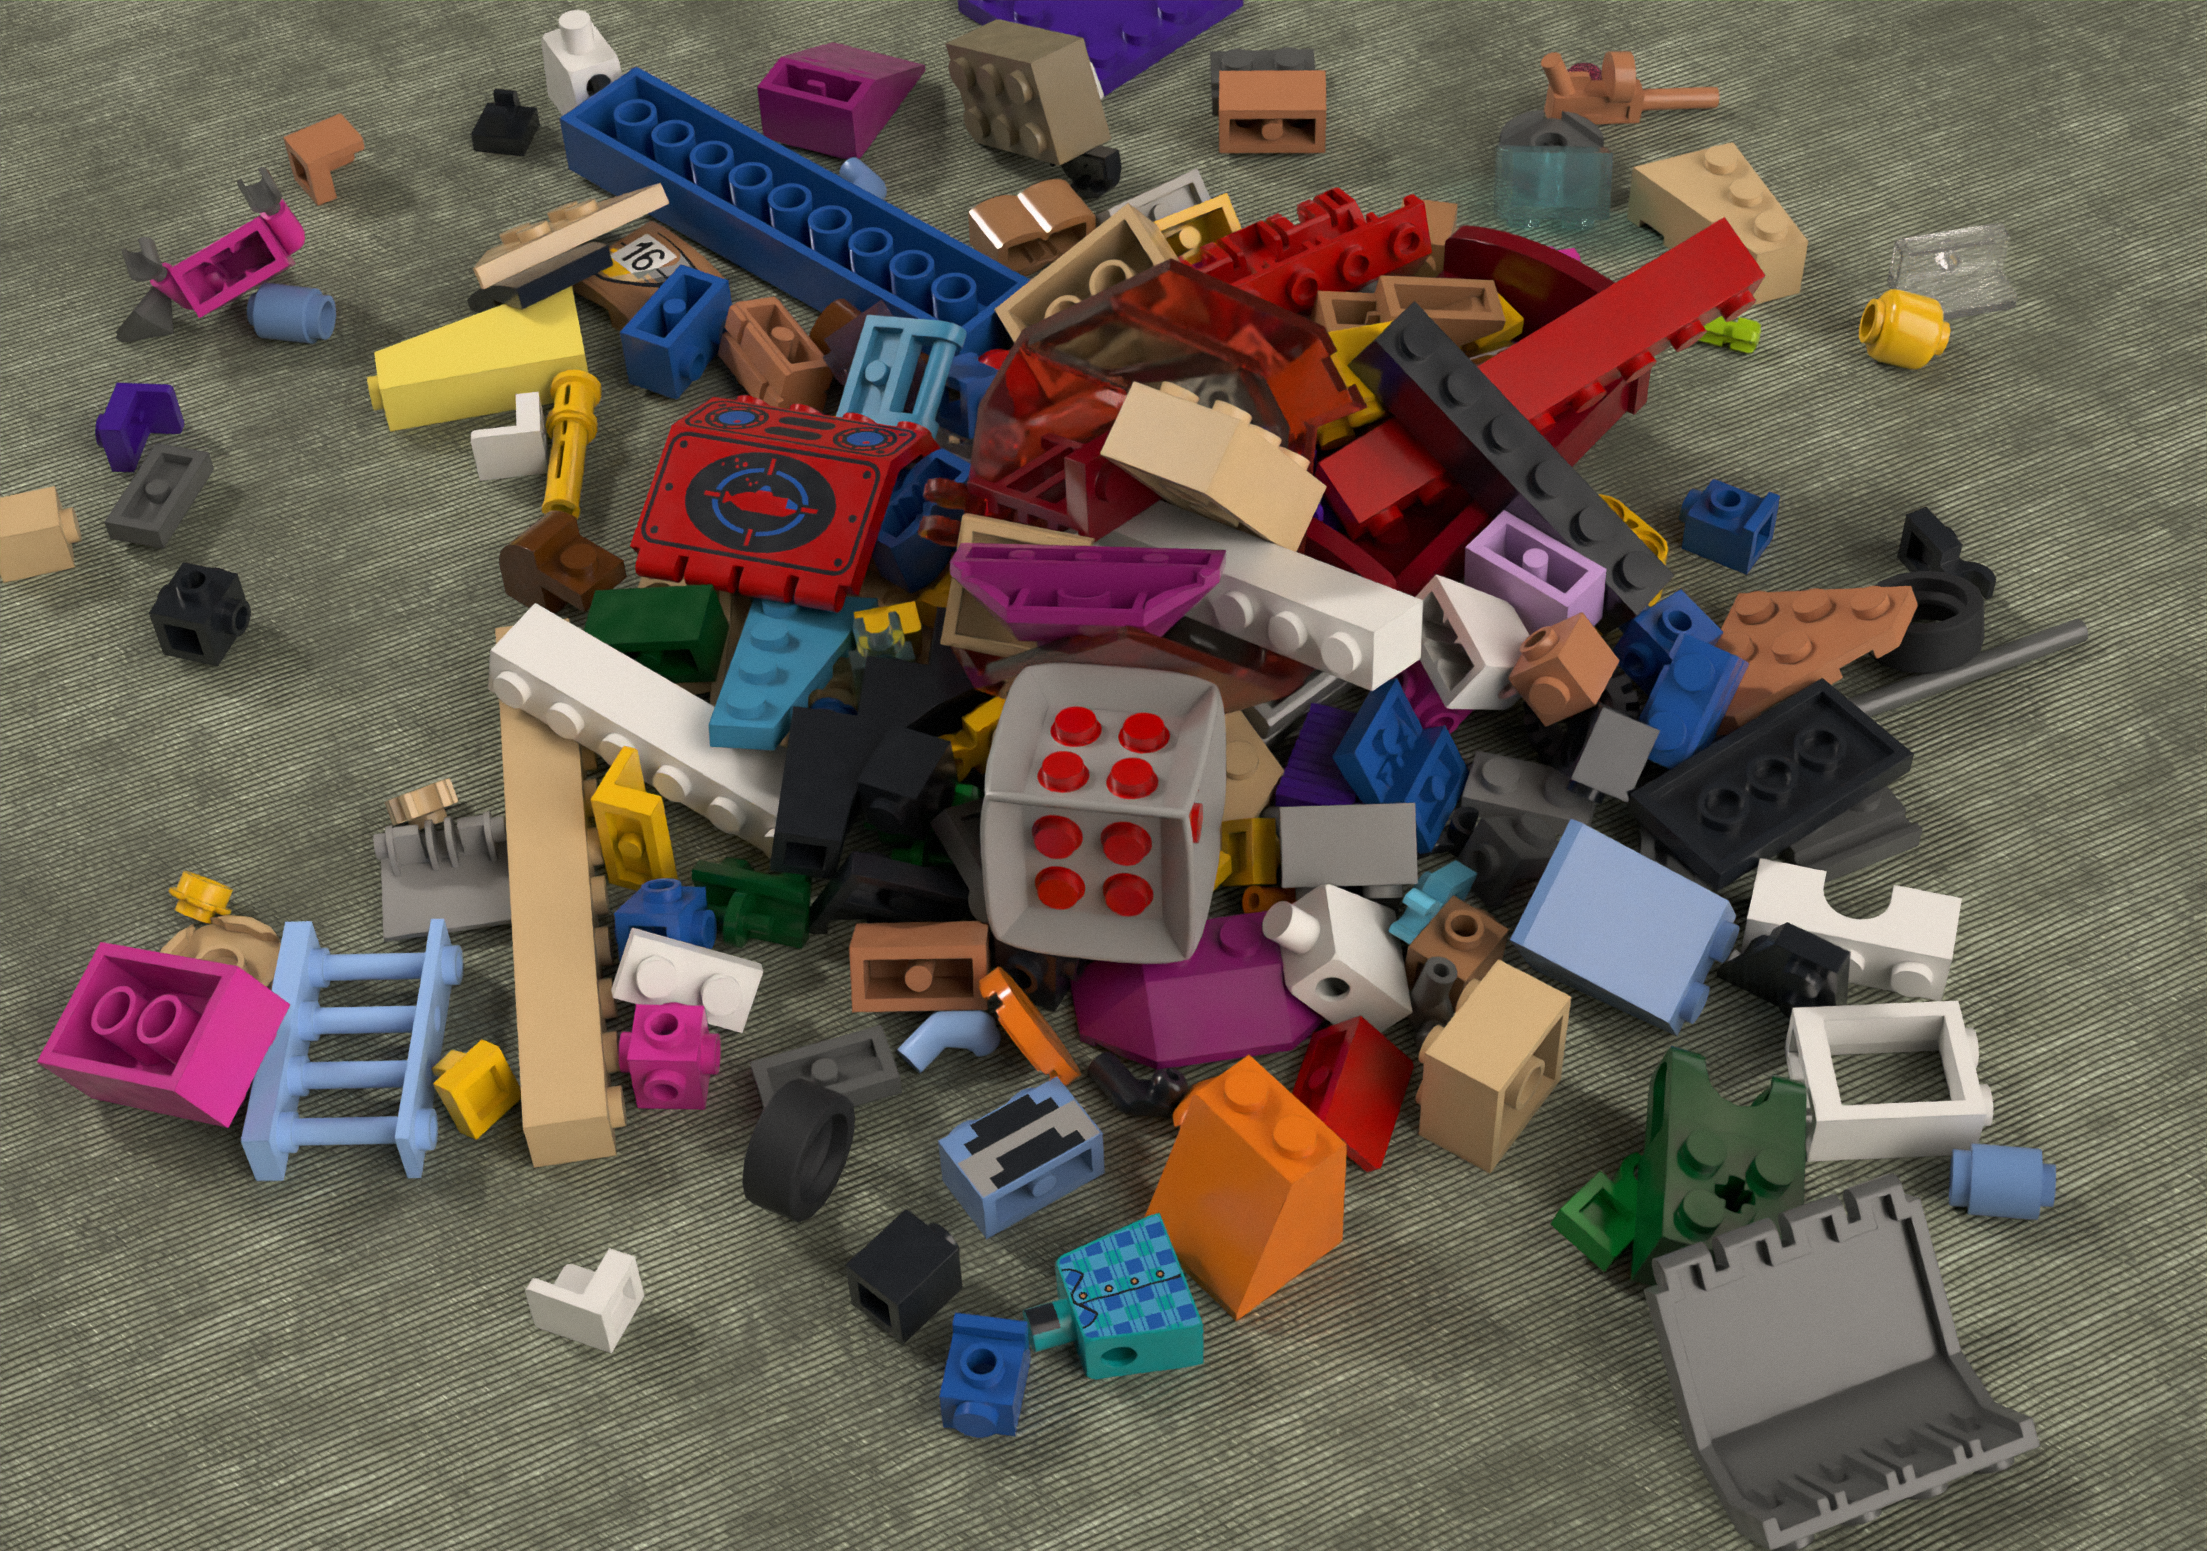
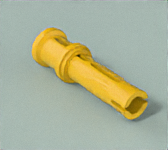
(571, 428)

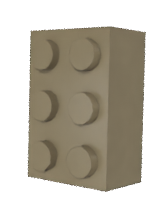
(1028, 91)

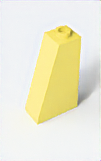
(478, 363)

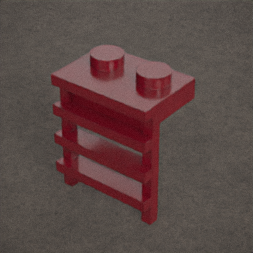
(1069, 489)

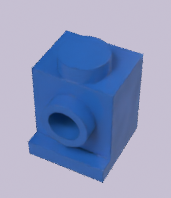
(972, 381)
(1728, 524)
(985, 1375)

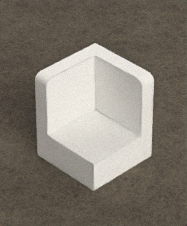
(514, 449)
(587, 1303)

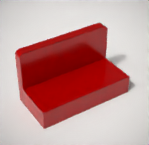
(1355, 1086)

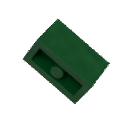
(666, 629)

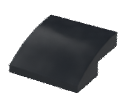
(544, 279)

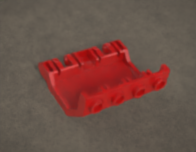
(1324, 252)

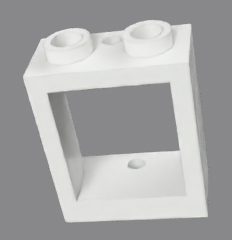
(1890, 1128)

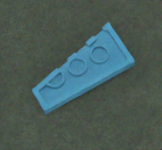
(776, 666)

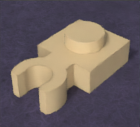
(422, 804)

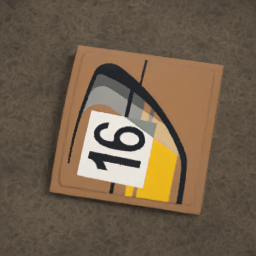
(638, 270)

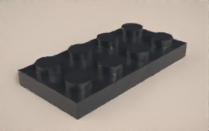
(1769, 783)

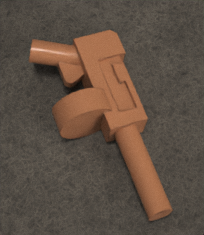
(1618, 95)

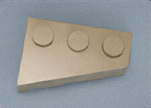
(1704, 186)

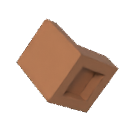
(320, 150)

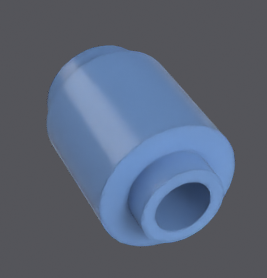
(291, 313)
(2001, 1181)

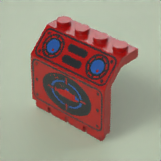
(772, 500)

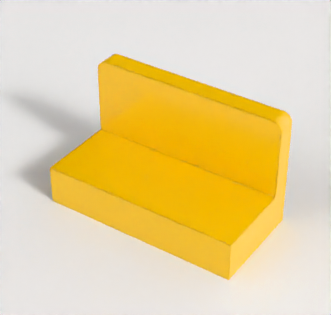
(632, 825)

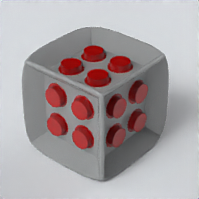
(1104, 812)

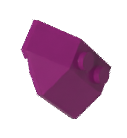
(1085, 590)
(1196, 1010)

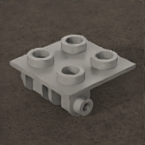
(444, 876)

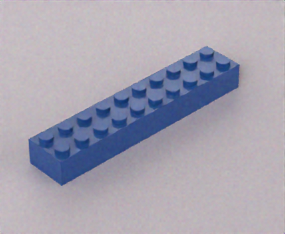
(782, 211)

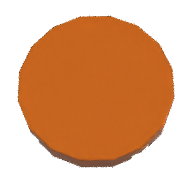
(1029, 1028)

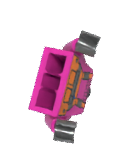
(231, 263)

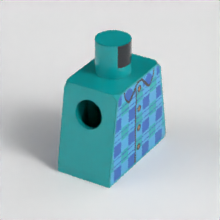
(1122, 1305)

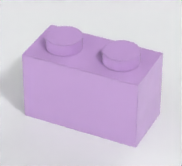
(1534, 573)

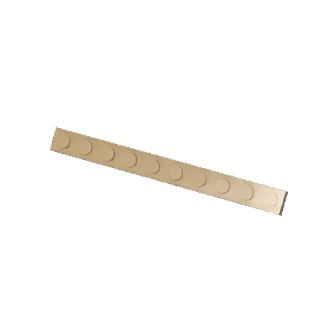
(559, 944)

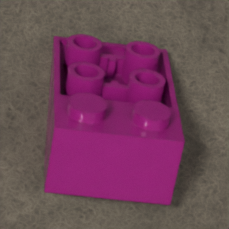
(833, 97)

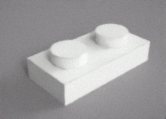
(669, 970)

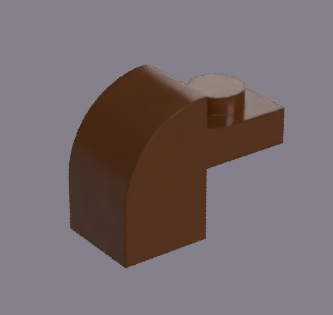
(557, 565)

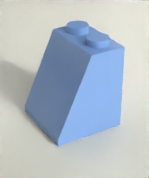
(1625, 929)

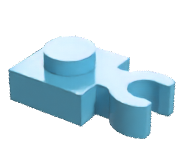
(1430, 896)

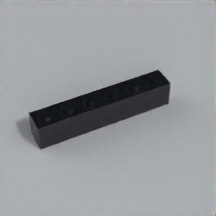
(1503, 456)

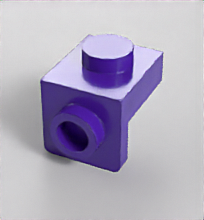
(130, 418)

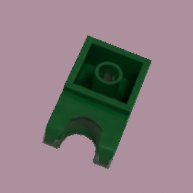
(1713, 1161)

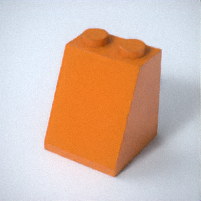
(1250, 1188)

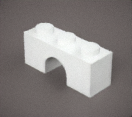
(1897, 951)

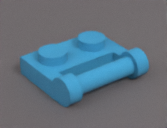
(887, 364)

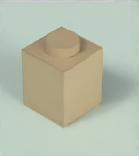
(36, 534)

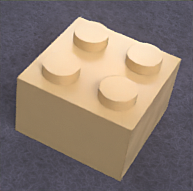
(1492, 1064)

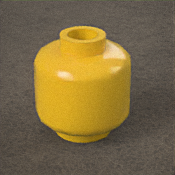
(1904, 329)

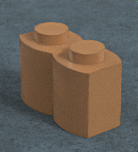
(1030, 227)

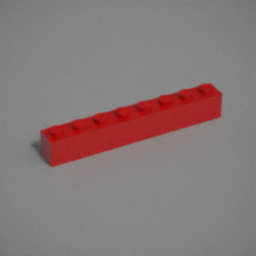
(1557, 370)

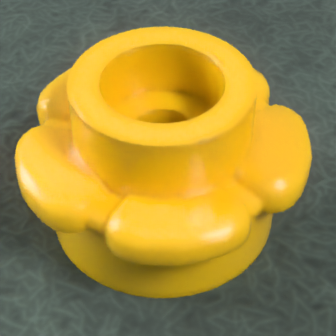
(201, 897)

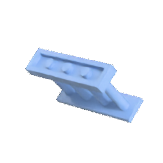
(302, 968)

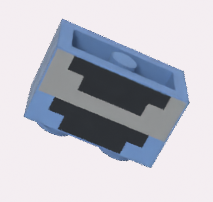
(1021, 1156)

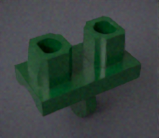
(755, 902)

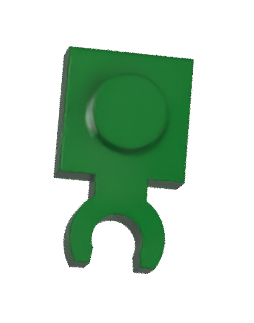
(1602, 1215)

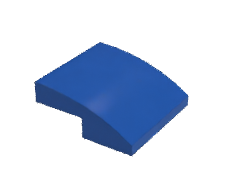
(1397, 761)

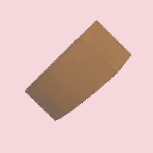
(1458, 306)

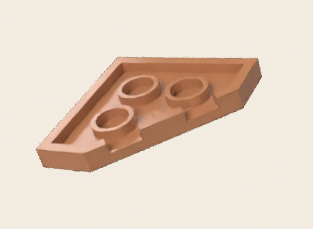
(1806, 637)

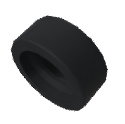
(1943, 643)
(798, 1149)

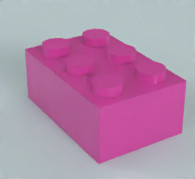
(164, 1033)

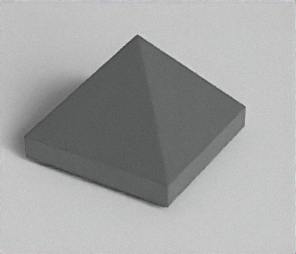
(148, 319)

